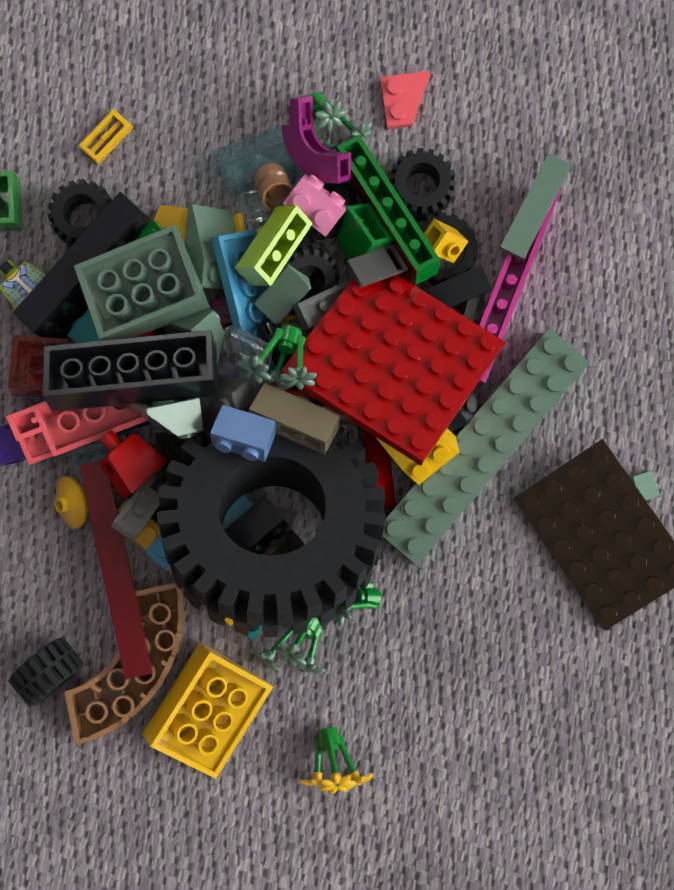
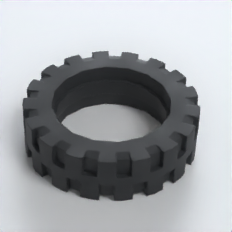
(470, 249)

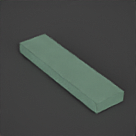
(535, 207)

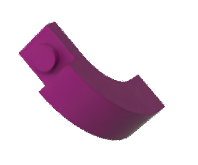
(306, 148)

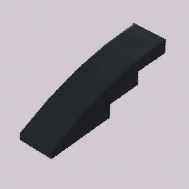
(461, 288)

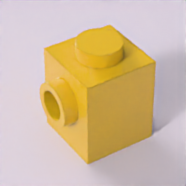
(445, 240)

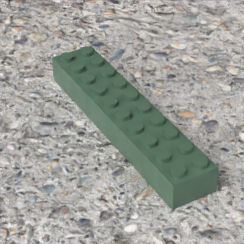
(484, 446)

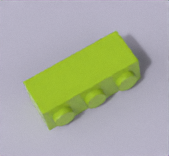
(273, 245)

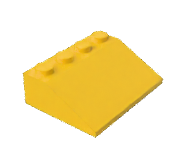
(206, 711)

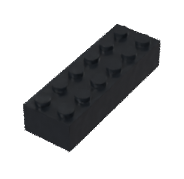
(59, 297)
(130, 371)

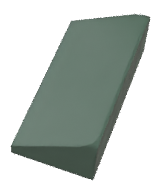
(283, 294)

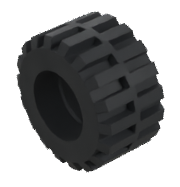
(428, 164)
(68, 200)
(325, 269)
(45, 671)

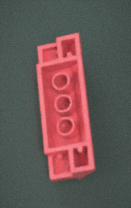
(56, 432)

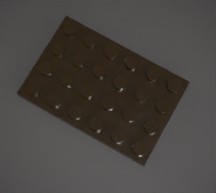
(602, 534)

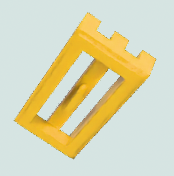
(112, 143)

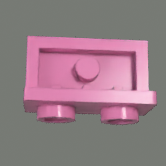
(317, 203)

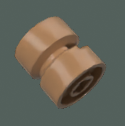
(272, 185)

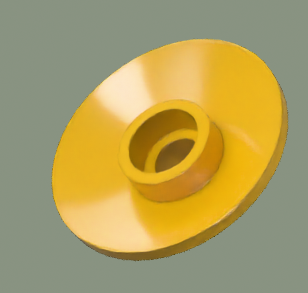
(71, 502)

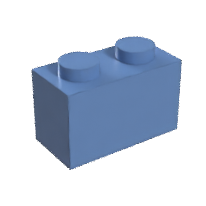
(243, 433)

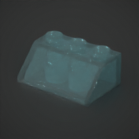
(243, 158)

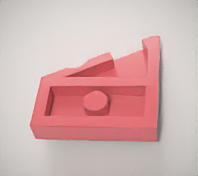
(403, 97)

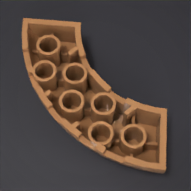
(109, 698)

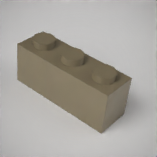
(297, 417)

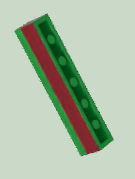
(375, 188)

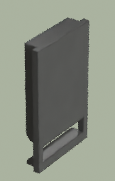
(375, 266)

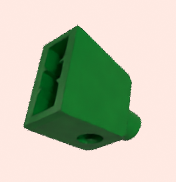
(362, 232)

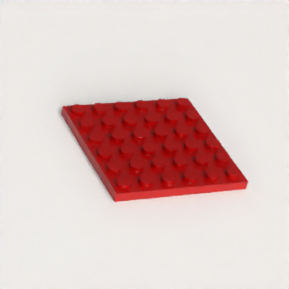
(396, 362)

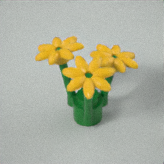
(328, 742)

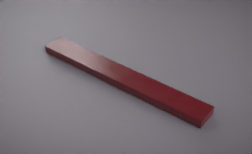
(116, 572)

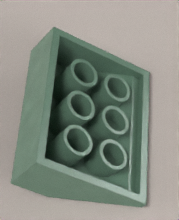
(141, 286)

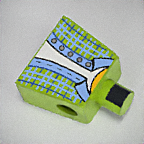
(19, 281)

